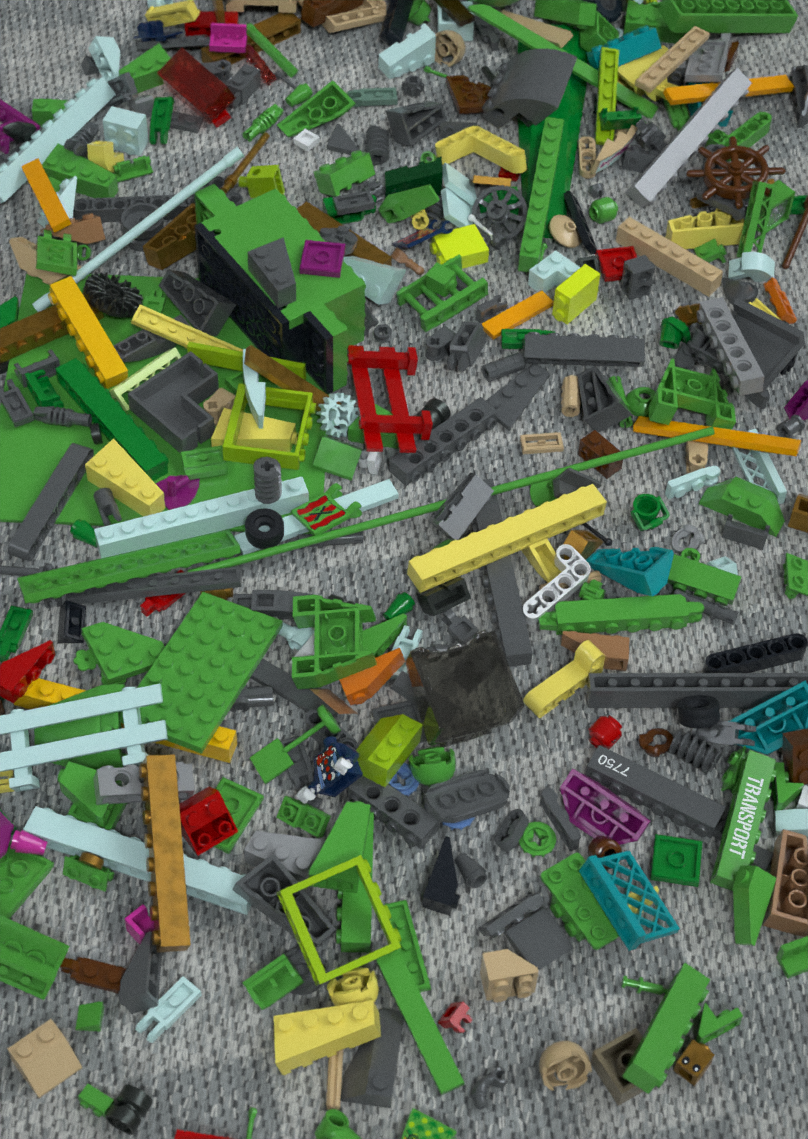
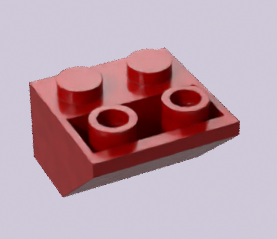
(205, 820)

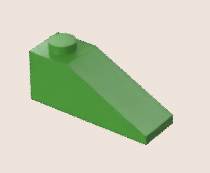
(383, 635)
(750, 901)

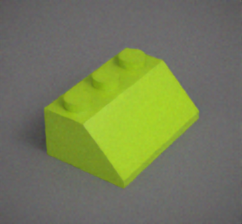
(388, 747)

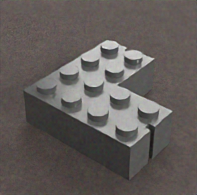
(171, 402)

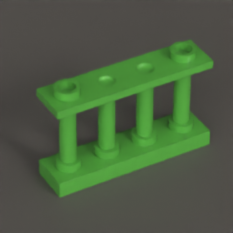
(444, 309)

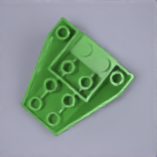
(86, 727)

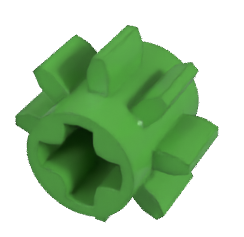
(592, 590)

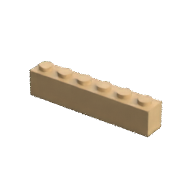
(670, 256)

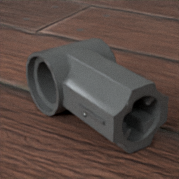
(253, 697)

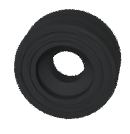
(268, 518)
(698, 711)

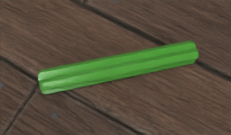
(271, 50)

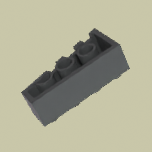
(197, 302)
(260, 890)

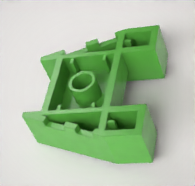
(692, 392)
(336, 643)

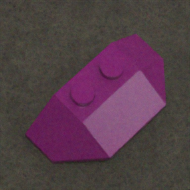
(601, 811)

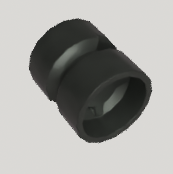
(439, 411)
(130, 1106)

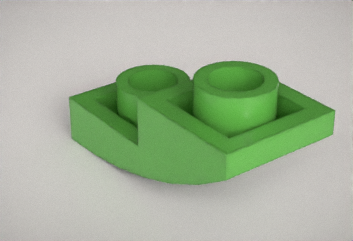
(303, 816)

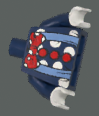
(333, 770)

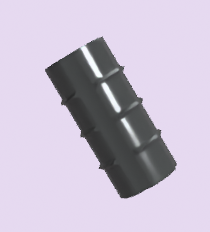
(503, 367)

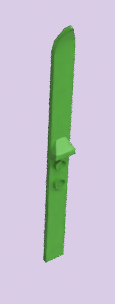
(580, 68)

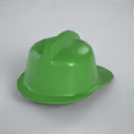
(419, 12)

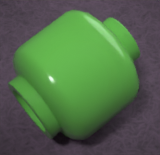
(603, 210)

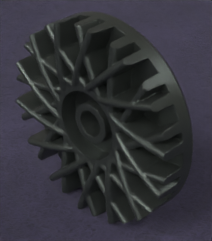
(111, 296)

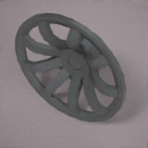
(499, 211)

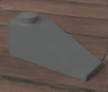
(142, 978)

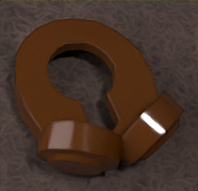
(657, 750)

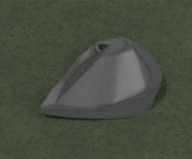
(738, 289)

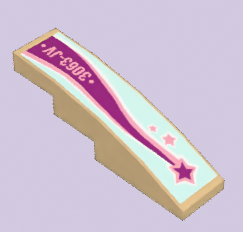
(613, 150)

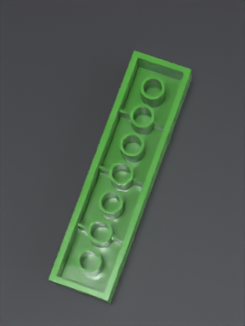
(729, 15)

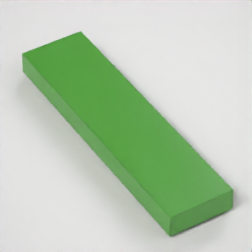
(410, 948)

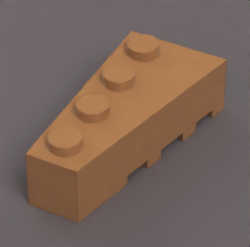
(789, 898)

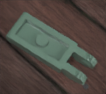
(374, 96)

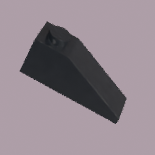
(443, 884)

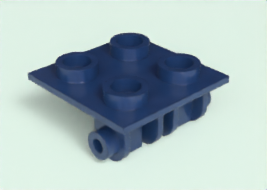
(154, 30)

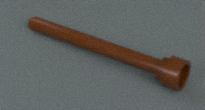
(797, 237)

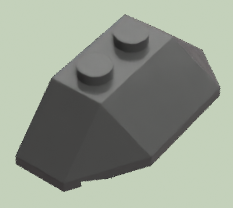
(799, 79)

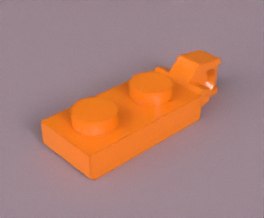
(780, 301)

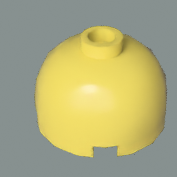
(354, 987)

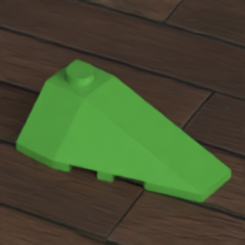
(321, 108)

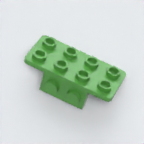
(577, 904)

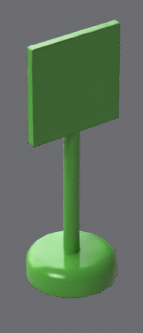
(274, 759)

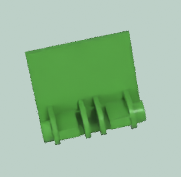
(795, 576)

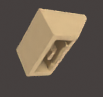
(507, 975)

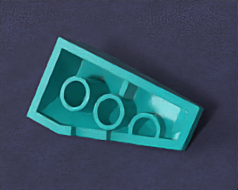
(635, 569)

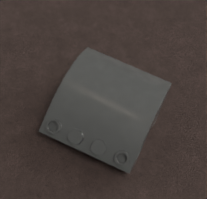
(529, 85)

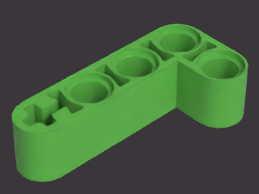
(746, 134)

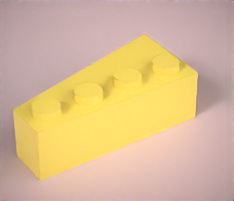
(323, 1032)

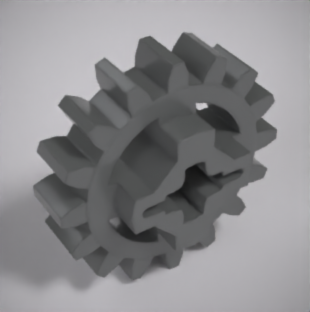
(651, 135)

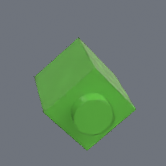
(441, 280)

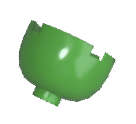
(433, 765)

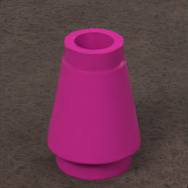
(27, 843)

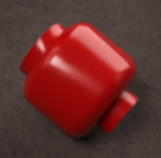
(605, 732)

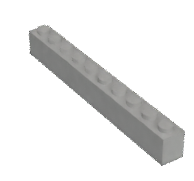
(688, 138)

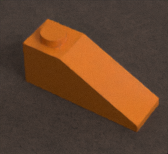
(367, 682)

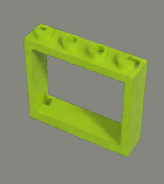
(278, 398)
(302, 935)

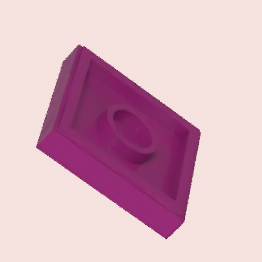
(322, 258)

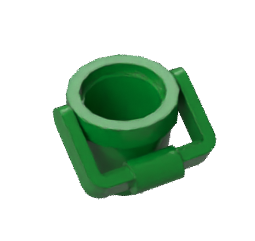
(673, 332)
(646, 509)

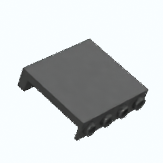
(768, 338)

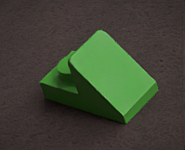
(784, 792)
(712, 1026)

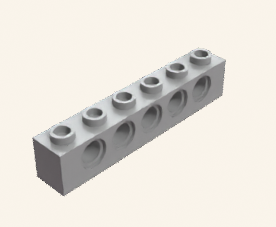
(730, 346)

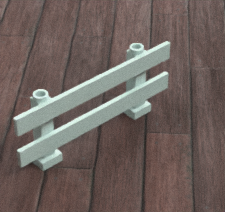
(133, 736)

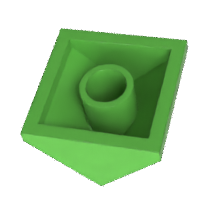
(337, 457)

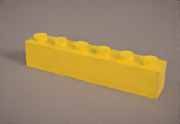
(88, 332)

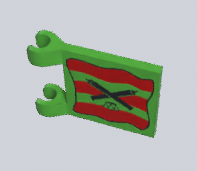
(324, 512)

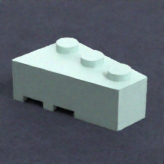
(410, 54)
(379, 278)

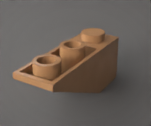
(83, 230)
(613, 647)

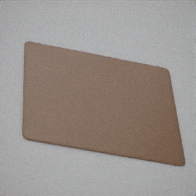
(333, 701)

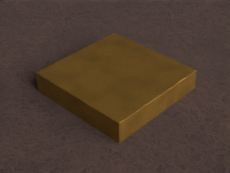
(491, 180)

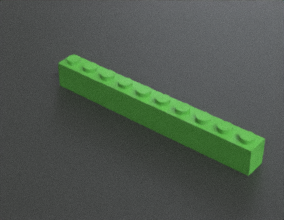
(541, 194)

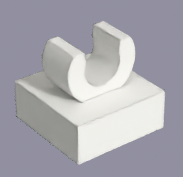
(372, 461)

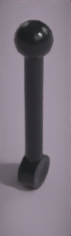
(607, 541)

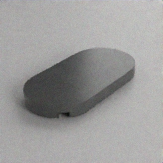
(466, 796)

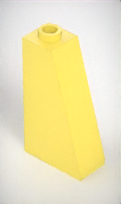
(633, 70)
(275, 434)

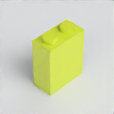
(463, 241)
(576, 294)

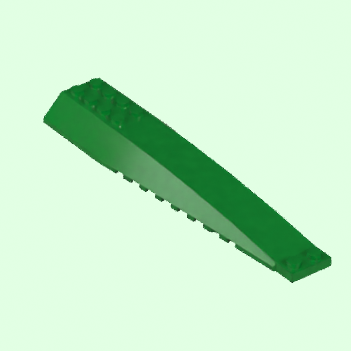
(530, 137)

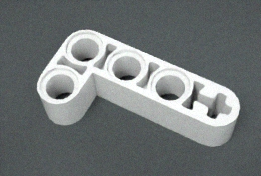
(553, 589)

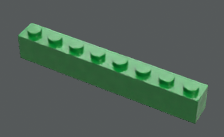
(113, 421)

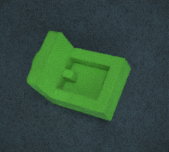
(711, 251)

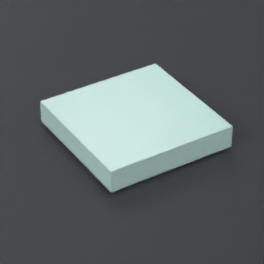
(459, 184)
(455, 208)

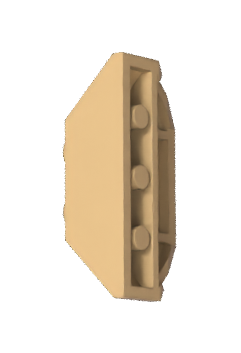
(26, 257)

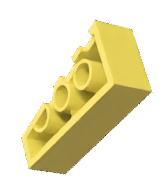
(694, 231)
(129, 483)

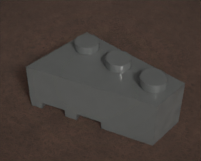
(415, 121)

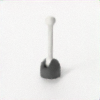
(497, 239)

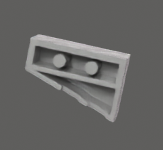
(293, 851)

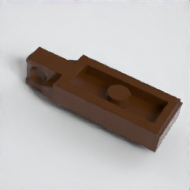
(94, 973)

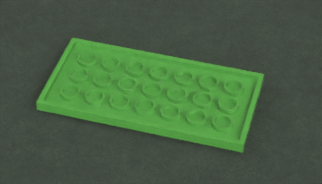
(206, 668)

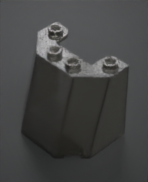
(463, 690)

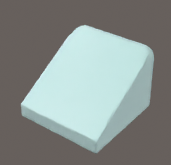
(725, 564)

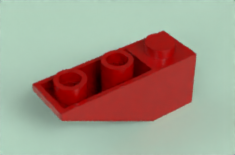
(23, 669)

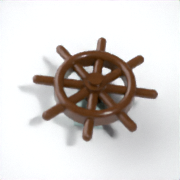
(734, 179)

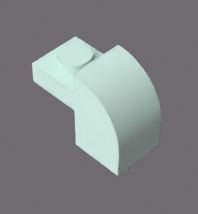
(752, 265)

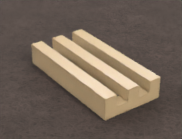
(541, 446)

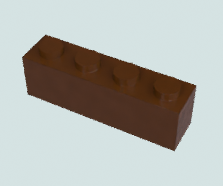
(315, 11)

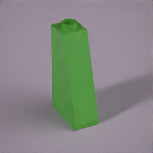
(343, 844)

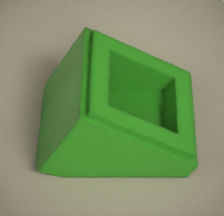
(90, 1017)

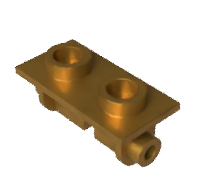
(688, 314)

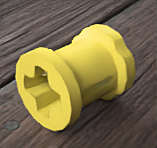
(422, 220)

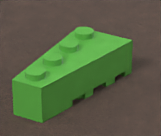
(569, 12)
(643, 15)
(91, 178)

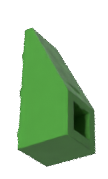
(407, 203)

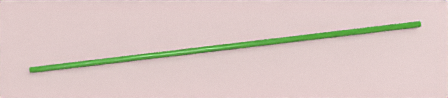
(435, 506)

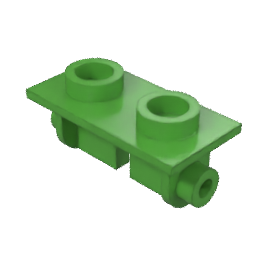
(139, 167)
(730, 776)
(87, 874)

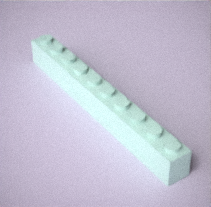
(63, 126)
(194, 519)
(130, 856)

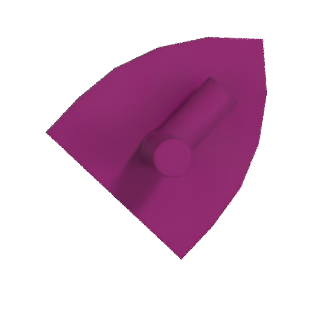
(178, 490)

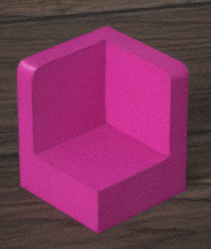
(139, 923)

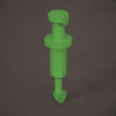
(643, 986)

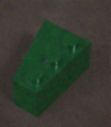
(407, 178)

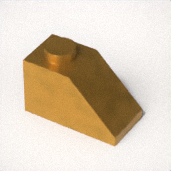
(583, 542)

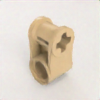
(217, 402)
(696, 455)

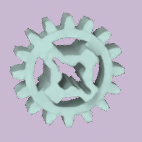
(337, 414)

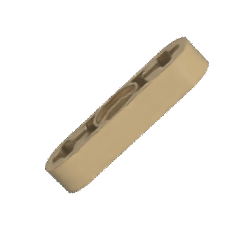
(591, 152)

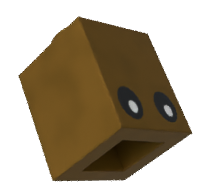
(694, 1062)

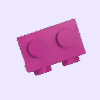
(228, 38)

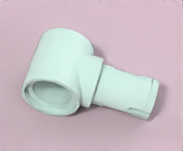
(296, 637)

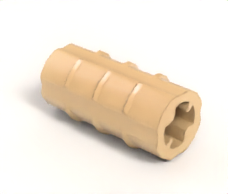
(570, 396)

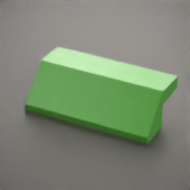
(29, 958)

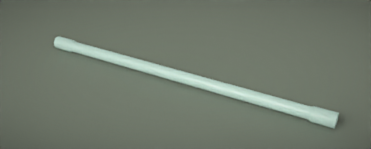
(227, 161)

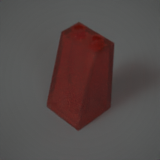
(195, 86)

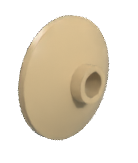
(564, 231)

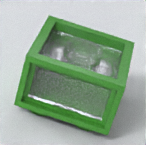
(781, 206)

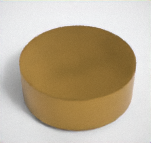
(91, 860)

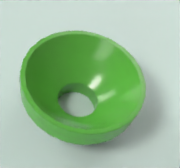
(639, 406)

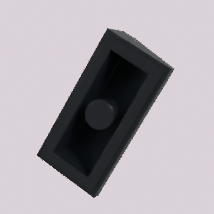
(71, 623)

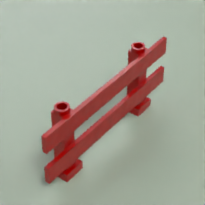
(400, 421)

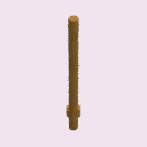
(232, 179)

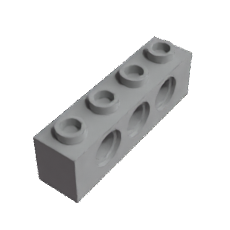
(110, 793)

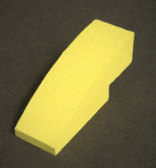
(541, 557)

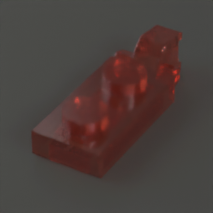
(253, 57)

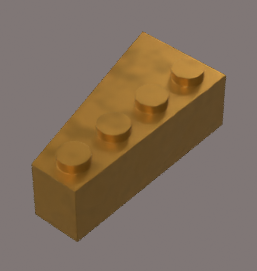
(173, 241)

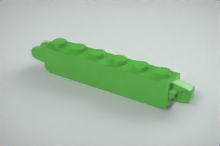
(622, 614)

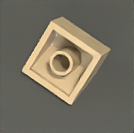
(44, 1058)

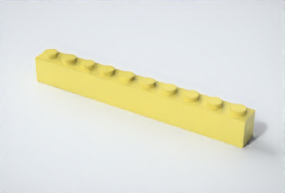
(505, 537)

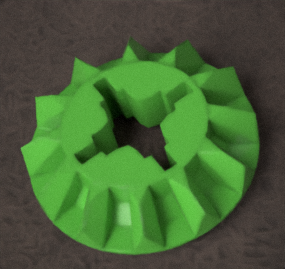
(541, 831)

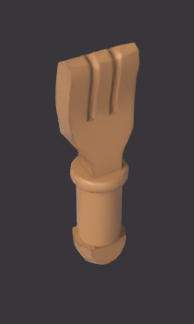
(402, 258)

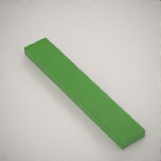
(420, 1022)

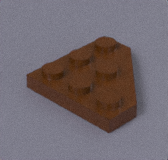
(466, 94)

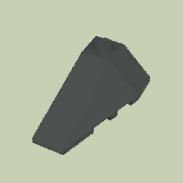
(374, 1066)

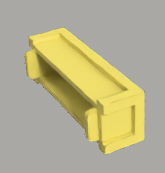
(174, 13)

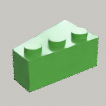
(145, 68)
(344, 172)

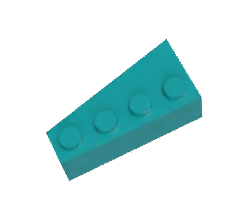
(630, 46)

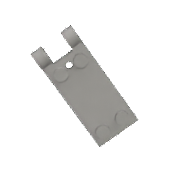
(709, 61)

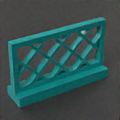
(616, 904)

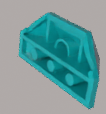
(775, 716)

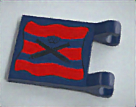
(422, 235)

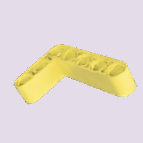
(484, 144)

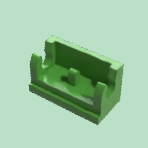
(273, 982)

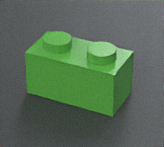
(95, 1100)

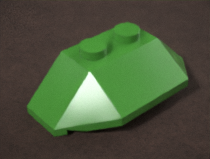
(746, 503)

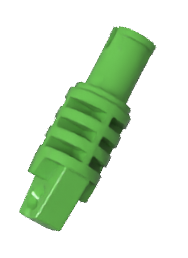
(263, 122)

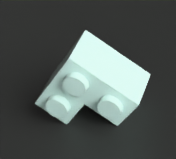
(551, 272)

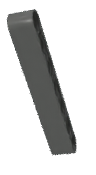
(50, 502)

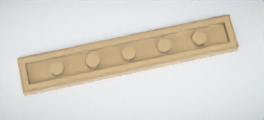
(551, 33)
(672, 59)

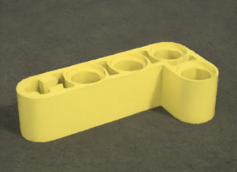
(566, 680)

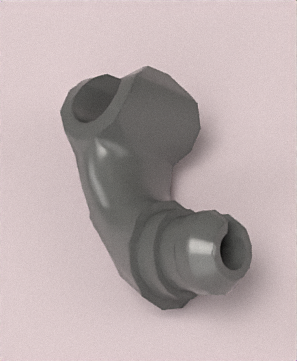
(480, 1090)

